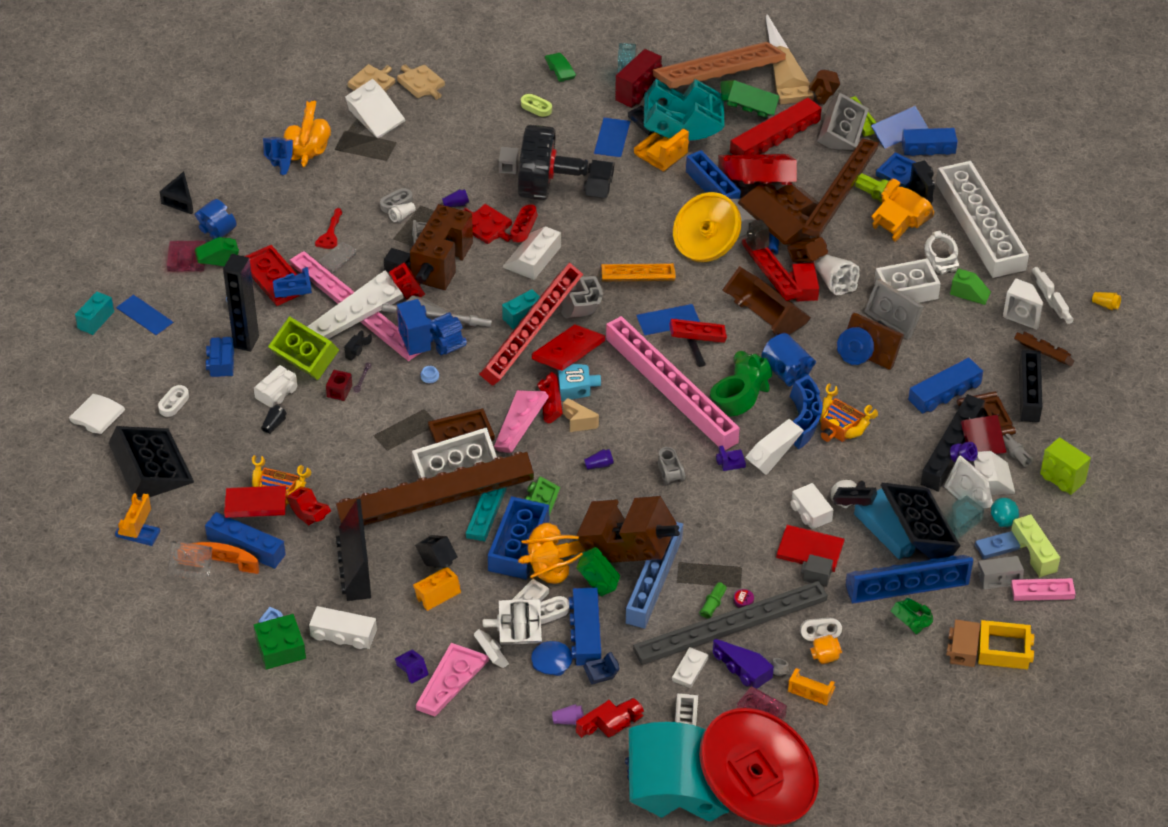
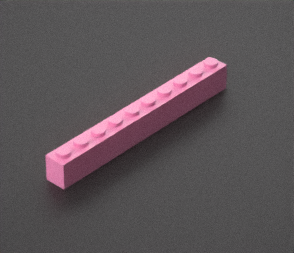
(672, 383)

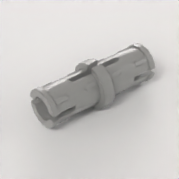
(1016, 450)

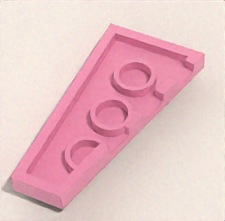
(519, 417)
(451, 675)

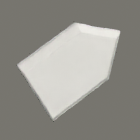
(969, 482)

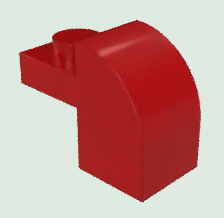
(306, 506)

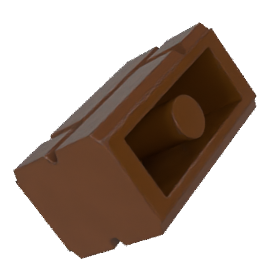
(807, 249)

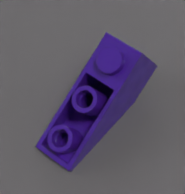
(747, 664)

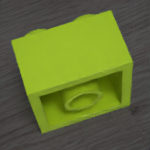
(1065, 466)

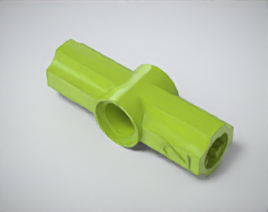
(871, 186)

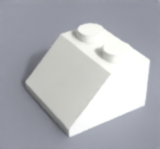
(1023, 304)
(996, 472)

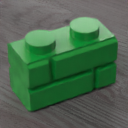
(598, 571)

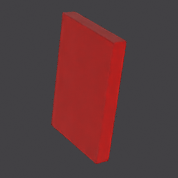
(255, 501)
(800, 543)

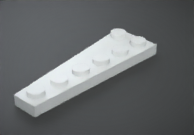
(358, 306)

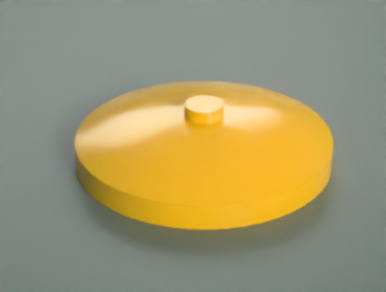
(707, 227)

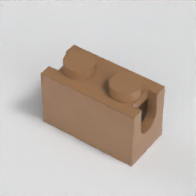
(964, 643)

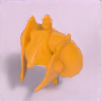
(311, 138)
(546, 555)

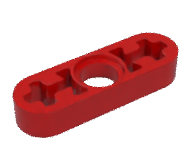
(520, 231)

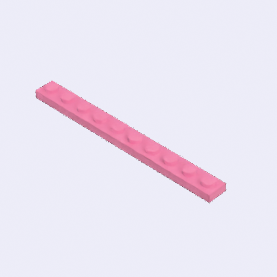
(339, 291)

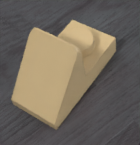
(580, 416)

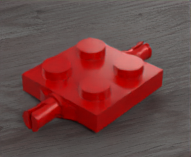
(490, 224)

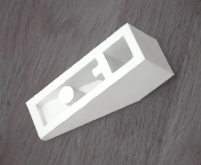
(774, 446)

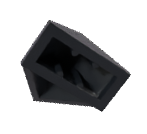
(177, 195)

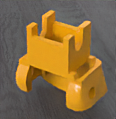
(901, 210)

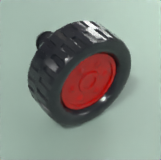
(540, 162)

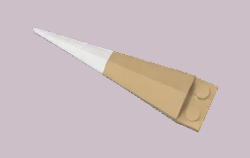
(789, 78)

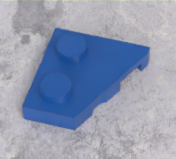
(293, 285)

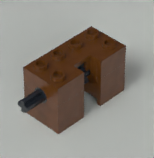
(434, 252)
(635, 538)

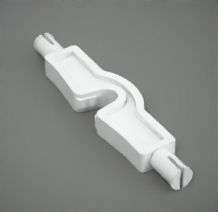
(1053, 298)

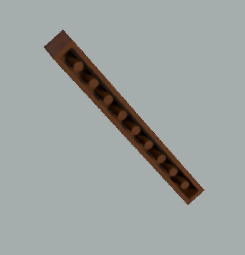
(441, 489)

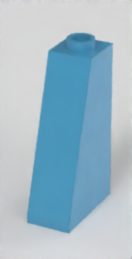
(885, 525)

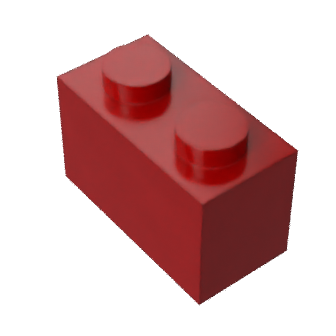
(806, 279)

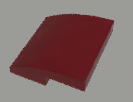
(985, 434)

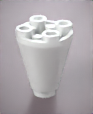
(838, 274)

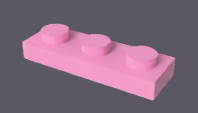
(1043, 589)

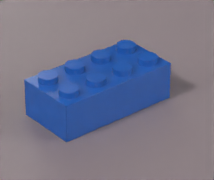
(516, 525)

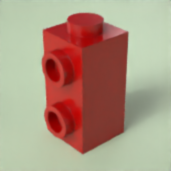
(406, 281)

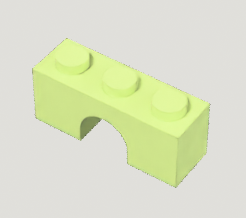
(1042, 553)

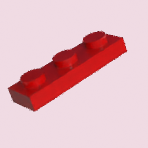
(697, 330)

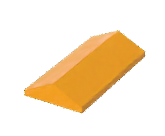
(637, 272)

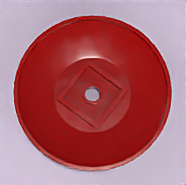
(784, 762)

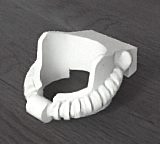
(942, 265)

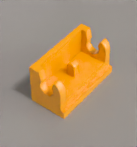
(135, 516)
(437, 588)
(810, 689)

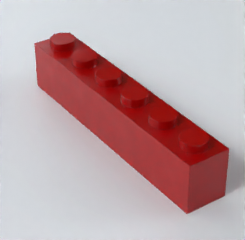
(777, 129)

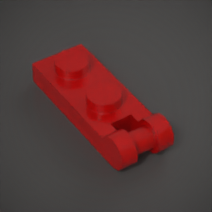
(552, 407)

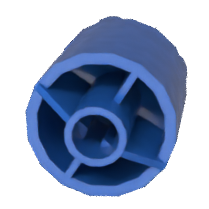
(787, 358)

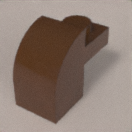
(824, 85)

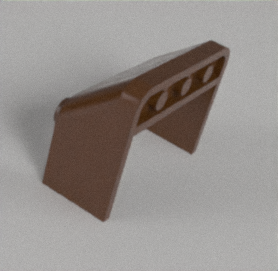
(765, 302)

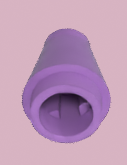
(568, 715)

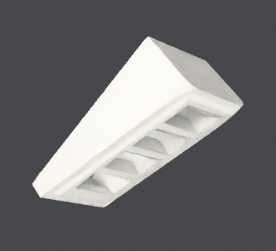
(686, 699)

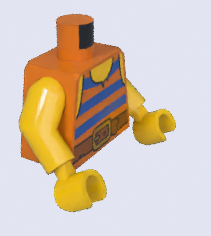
(842, 420)
(272, 477)

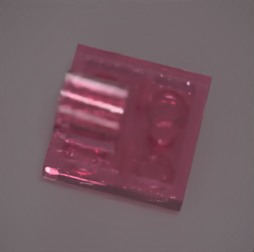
(183, 257)

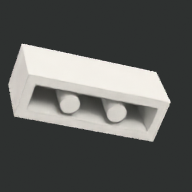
(342, 627)

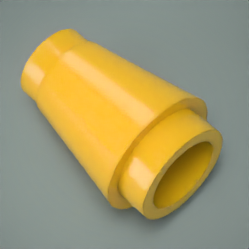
(1107, 300)

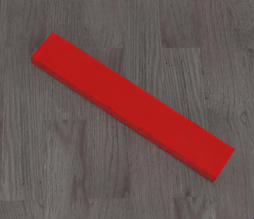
(775, 272)

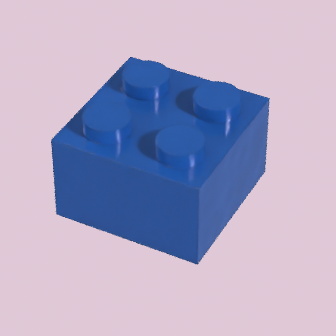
(414, 326)

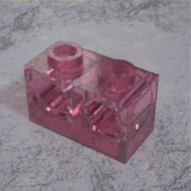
(758, 700)

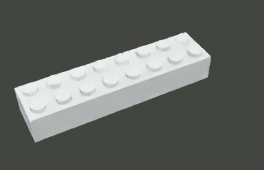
(982, 219)

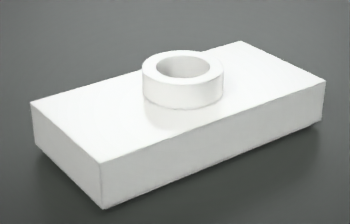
(491, 648)

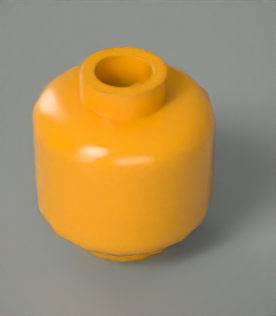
(826, 649)

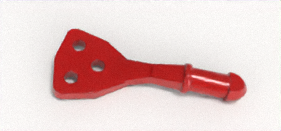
(329, 239)

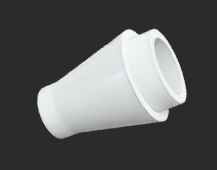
(401, 211)

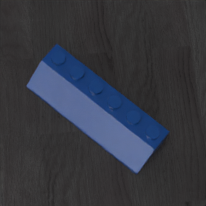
(909, 578)

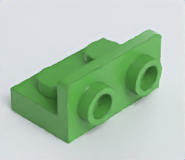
(543, 492)

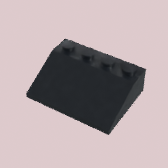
(149, 460)
(922, 520)
(353, 555)

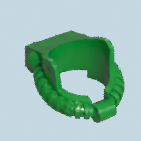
(904, 611)

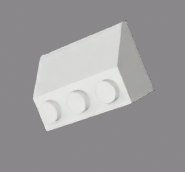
(534, 252)

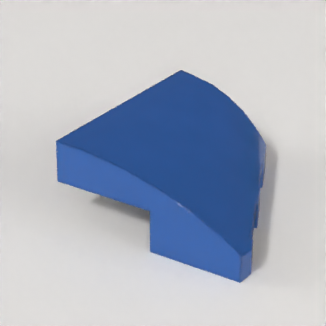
(278, 152)

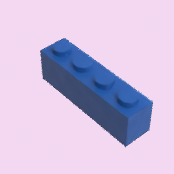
(709, 176)
(945, 385)
(261, 545)
(586, 625)

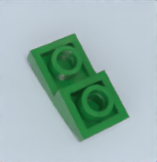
(561, 66)

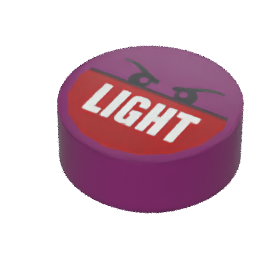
(743, 598)

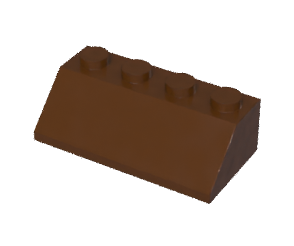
(777, 213)

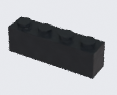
(1030, 386)

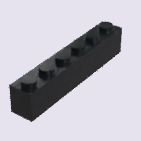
(241, 302)
(940, 462)

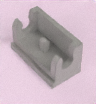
(1000, 572)

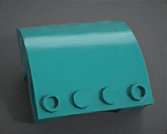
(697, 110)
(668, 770)

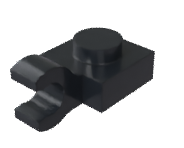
(354, 345)

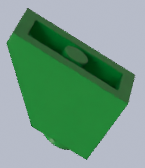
(216, 251)

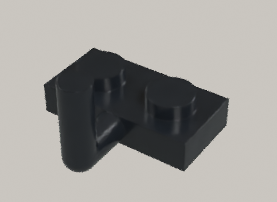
(855, 495)

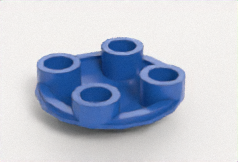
(551, 658)

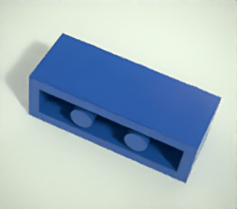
(929, 141)

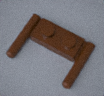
(992, 407)

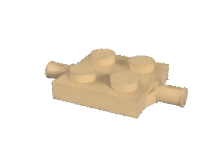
(370, 72)
(421, 81)

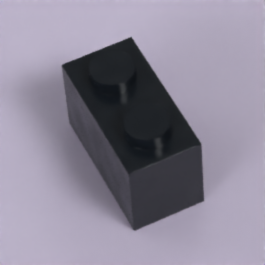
(436, 551)

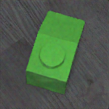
(969, 287)

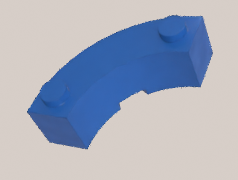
(809, 406)

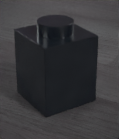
(395, 258)

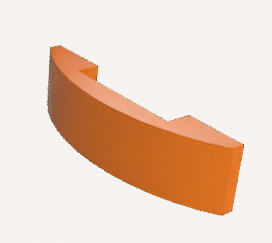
(232, 554)

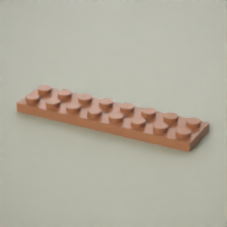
(719, 64)

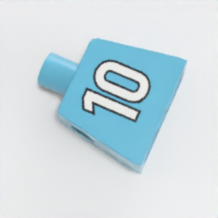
(576, 381)

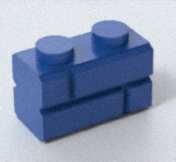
(220, 357)

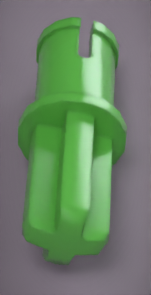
(713, 600)

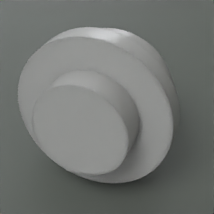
(780, 666)

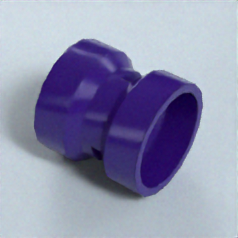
(967, 451)

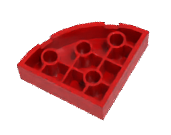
(759, 167)

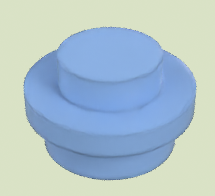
(429, 374)

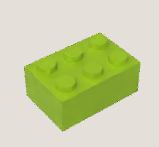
(303, 348)

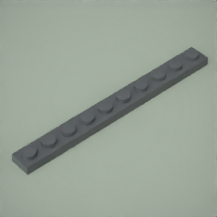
(729, 622)

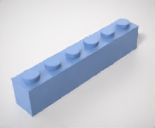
(650, 584)

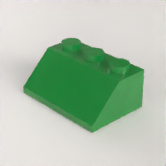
(749, 98)

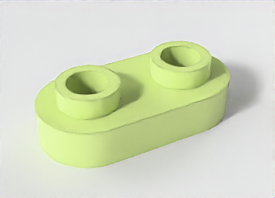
(536, 105)

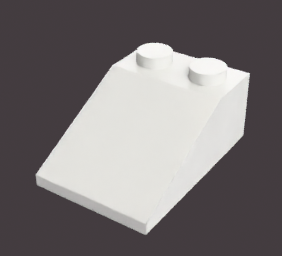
(374, 109)

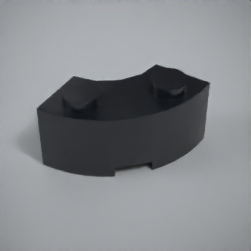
(599, 178)

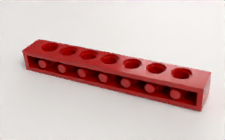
(530, 324)

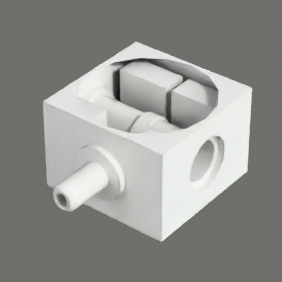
(518, 622)

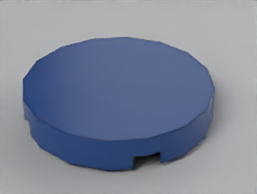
(855, 345)

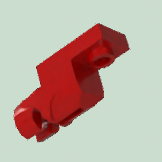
(610, 718)

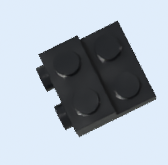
(921, 180)

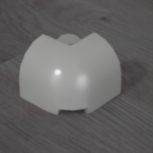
(583, 298)

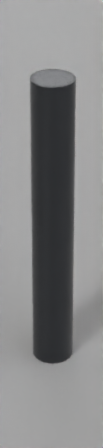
(696, 352)

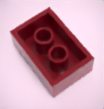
(636, 78)

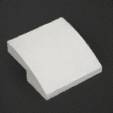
(97, 413)

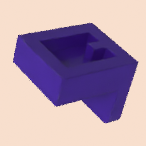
(731, 459)
(413, 665)

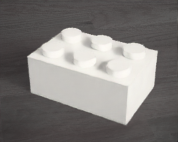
(912, 278)

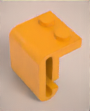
(663, 151)

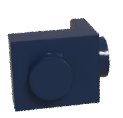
(602, 669)

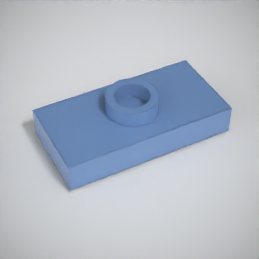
(997, 545)

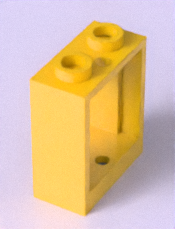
(1005, 658)

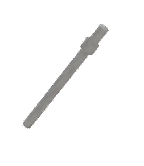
(471, 320)

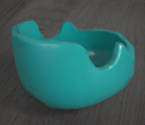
(1004, 512)

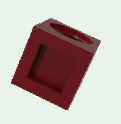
(339, 385)

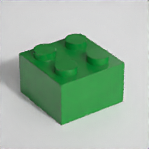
(279, 641)

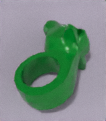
(749, 377)

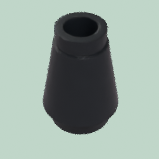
(274, 418)

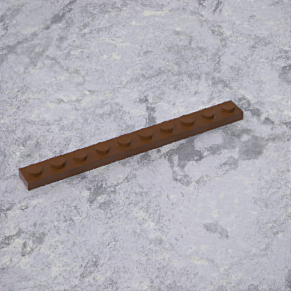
(840, 188)

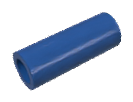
(773, 243)

